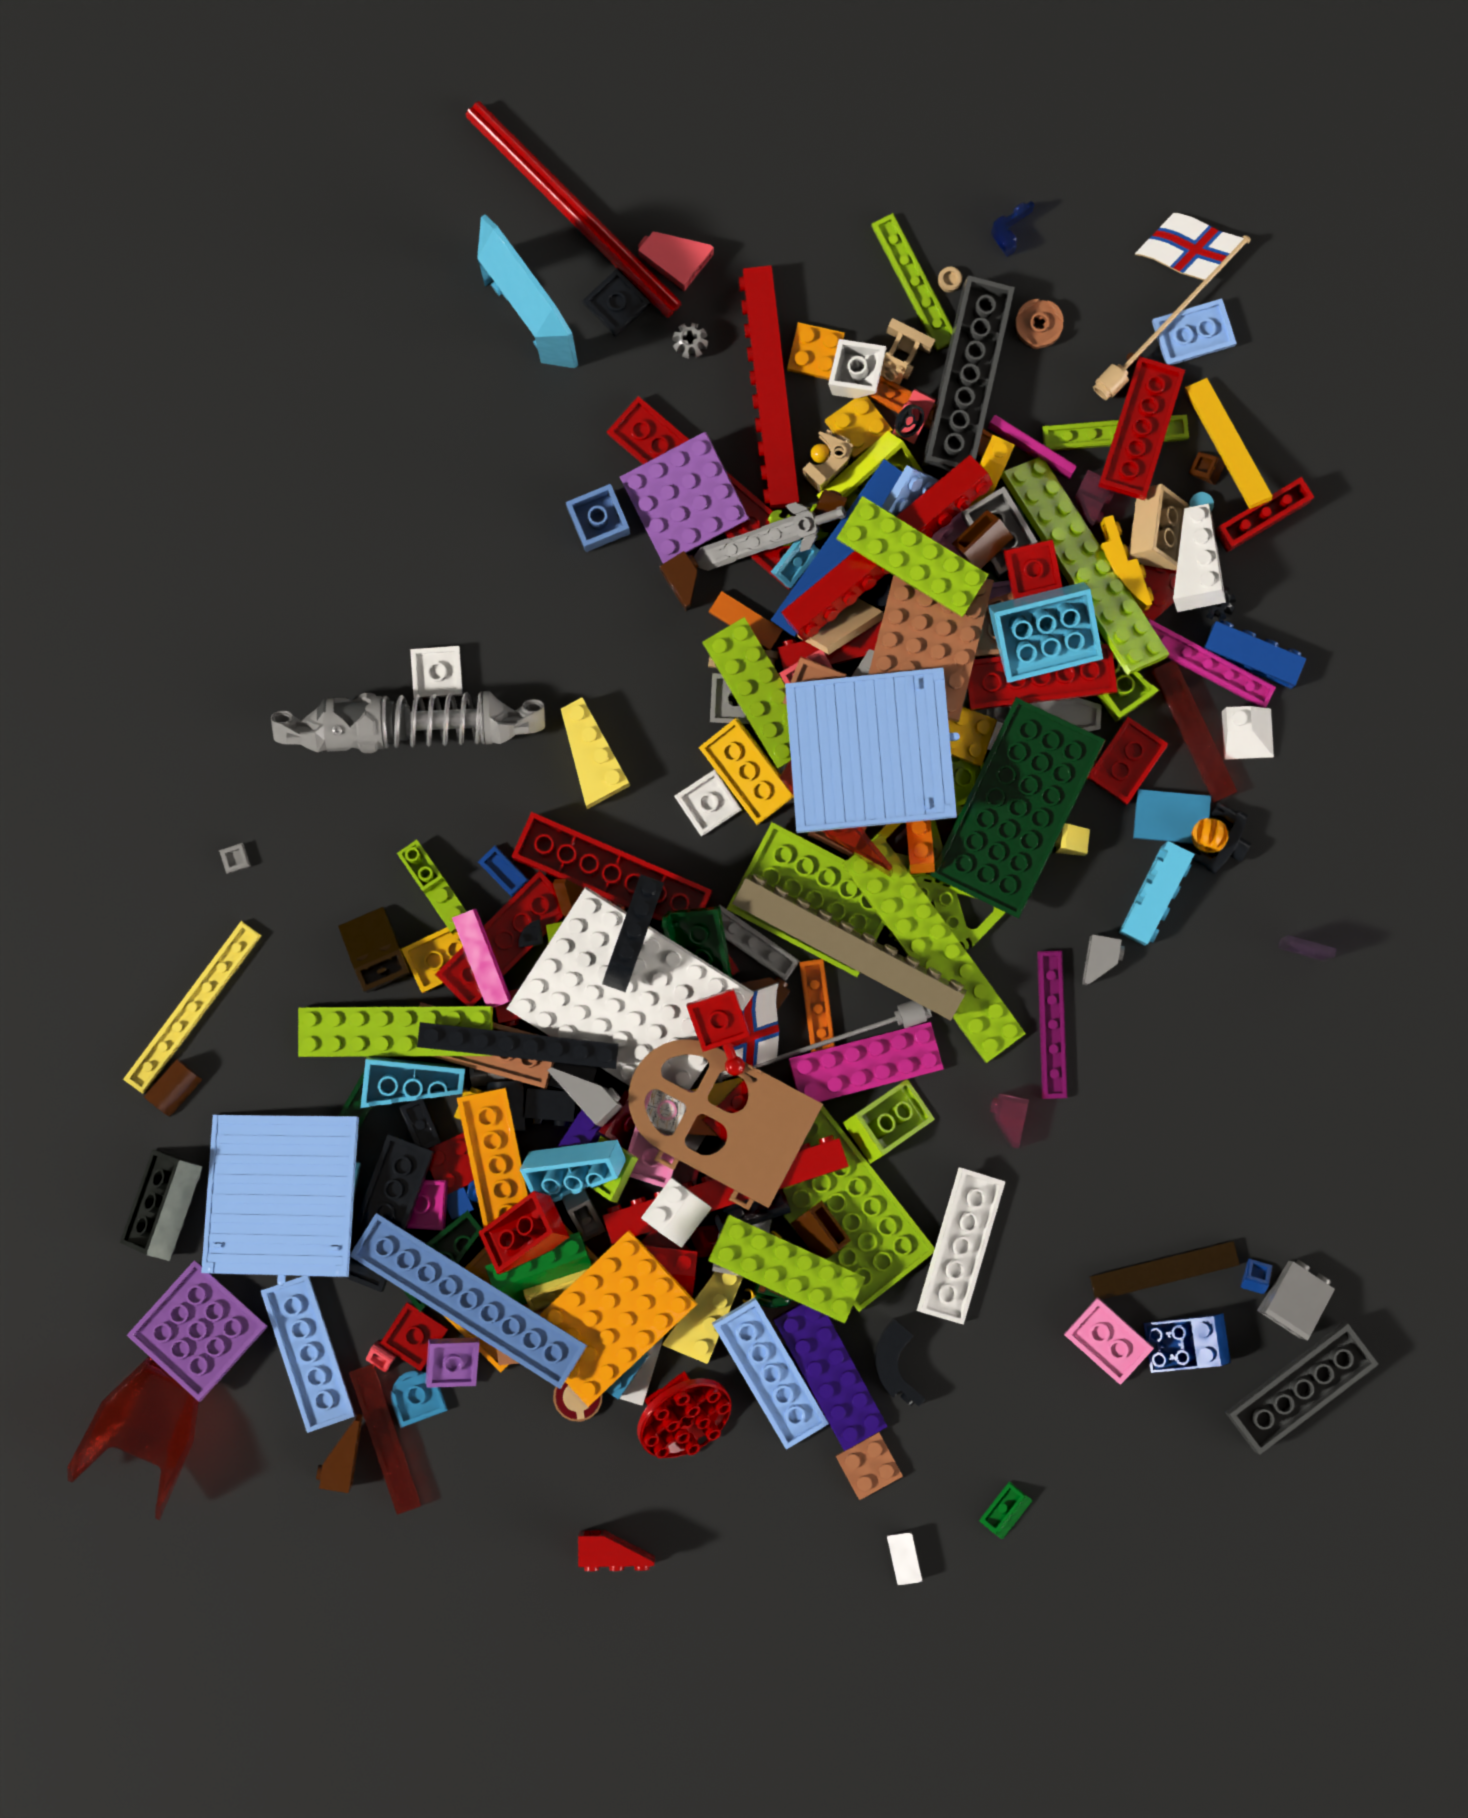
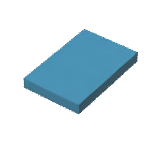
(1168, 815)

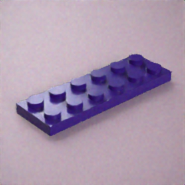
(830, 1375)

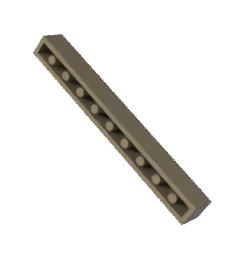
(849, 946)

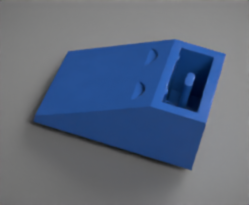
(1188, 1343)

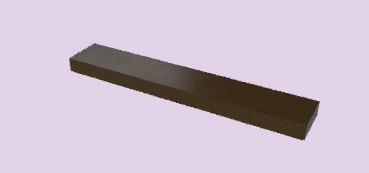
(1164, 1270)

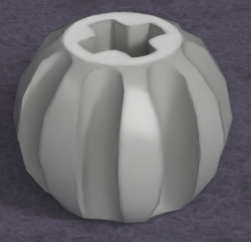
(697, 337)

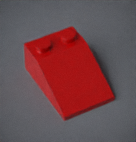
(523, 1232)

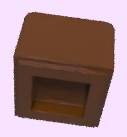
(1207, 467)

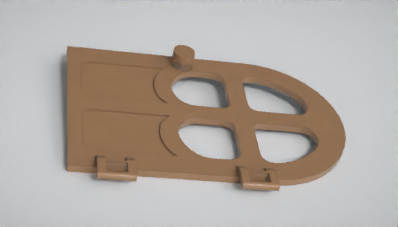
(759, 1137)

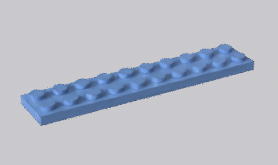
(468, 1301)

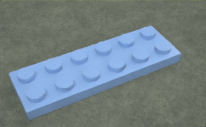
(308, 1353)
(770, 1373)

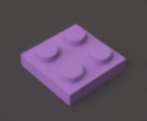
(452, 1362)

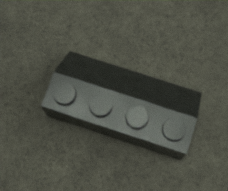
(161, 1205)

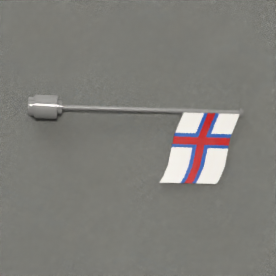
(762, 1022)

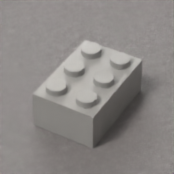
(1005, 509)

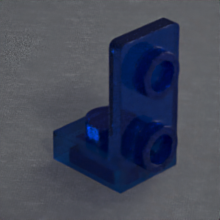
(1004, 238)

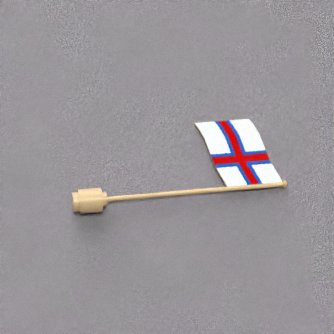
(1190, 250)

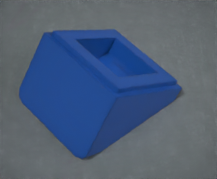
(1256, 1276)

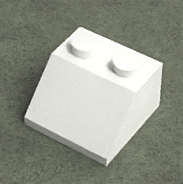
(856, 369)
(676, 1212)

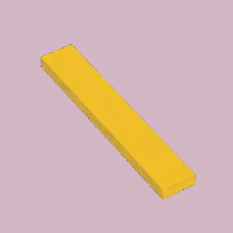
(1228, 443)

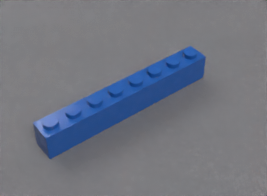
(833, 551)

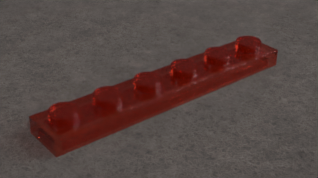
(1194, 731)
(385, 1439)

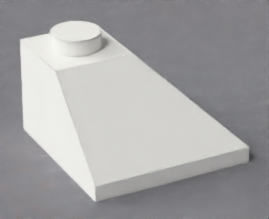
(1247, 732)

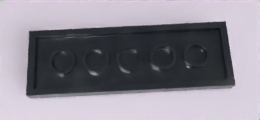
(390, 1194)

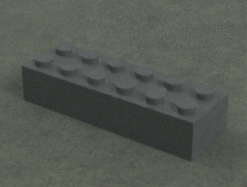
(1301, 1388)

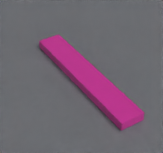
(1214, 667)

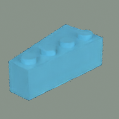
(1156, 893)

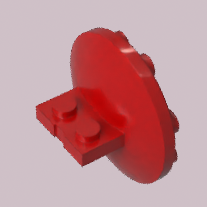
(682, 1415)

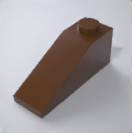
(339, 1465)

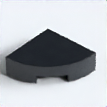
(531, 935)

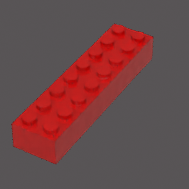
(601, 867)

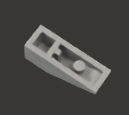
(593, 1099)

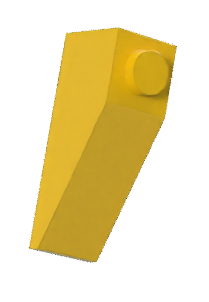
(994, 461)

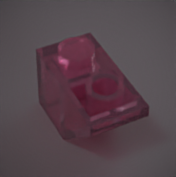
(1092, 498)

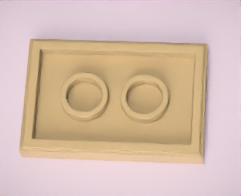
(846, 626)

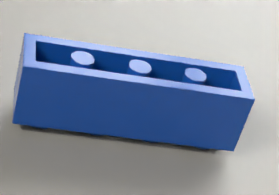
(1254, 654)

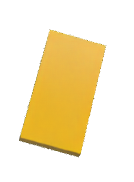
(746, 770)

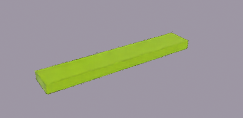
(913, 280)
(1101, 434)

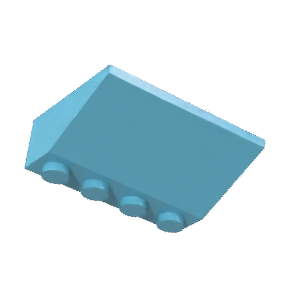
(1046, 631)

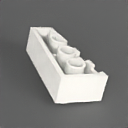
(1198, 565)

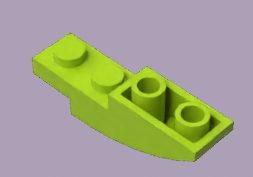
(432, 883)

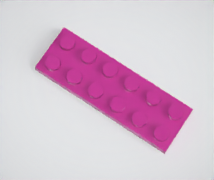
(867, 1063)

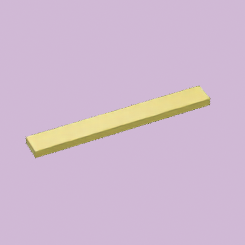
(192, 1007)

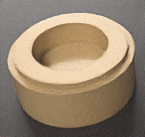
(950, 279)

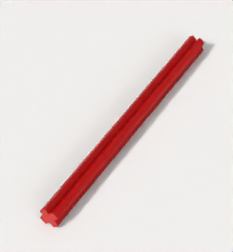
(573, 210)

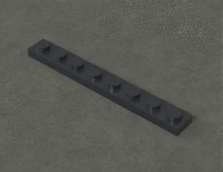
(517, 1045)

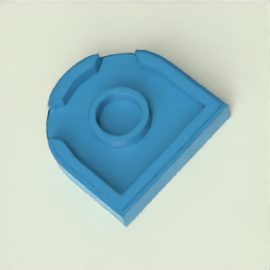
(415, 1401)

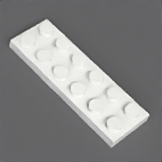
(961, 1246)

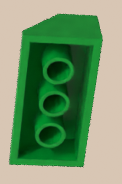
(563, 1260)

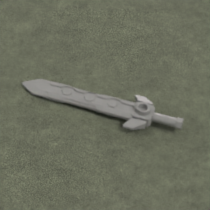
(770, 536)

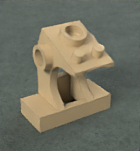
(908, 341)
(821, 475)

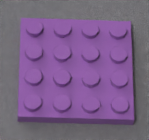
(684, 497)
(197, 1331)

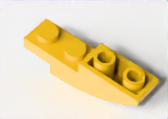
(1128, 572)

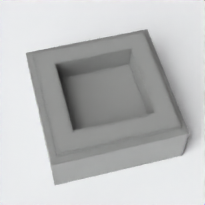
(235, 858)

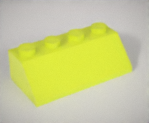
(857, 474)

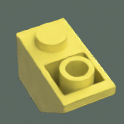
(1073, 840)

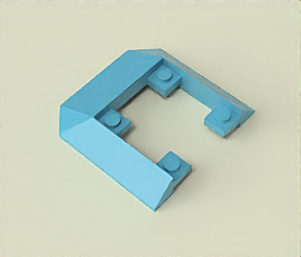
(519, 286)

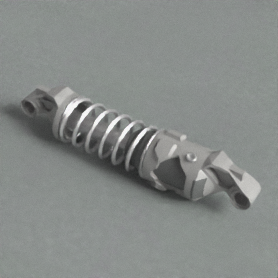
(377, 722)

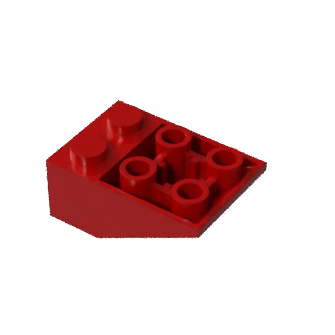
(605, 1549)

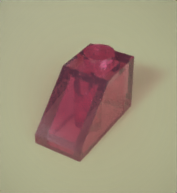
(1010, 1117)

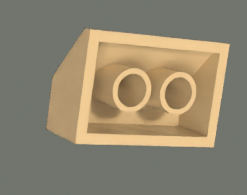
(1157, 528)

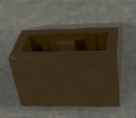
(374, 950)

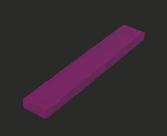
(1052, 1024)

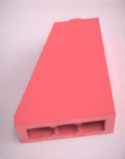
(675, 257)

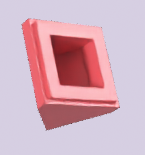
(380, 1356)

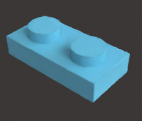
(794, 563)

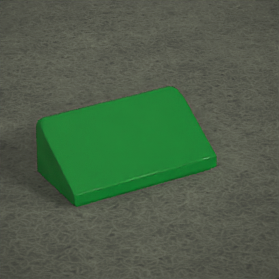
(1005, 1510)

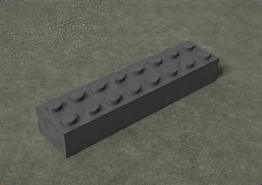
(968, 373)

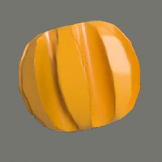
(1210, 835)

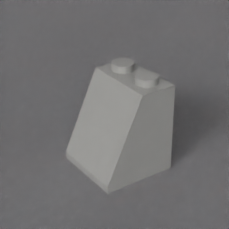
(1297, 1299)

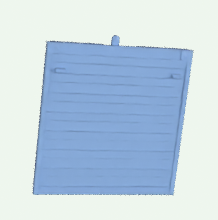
(870, 750)
(280, 1195)

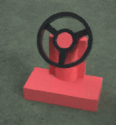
(913, 416)

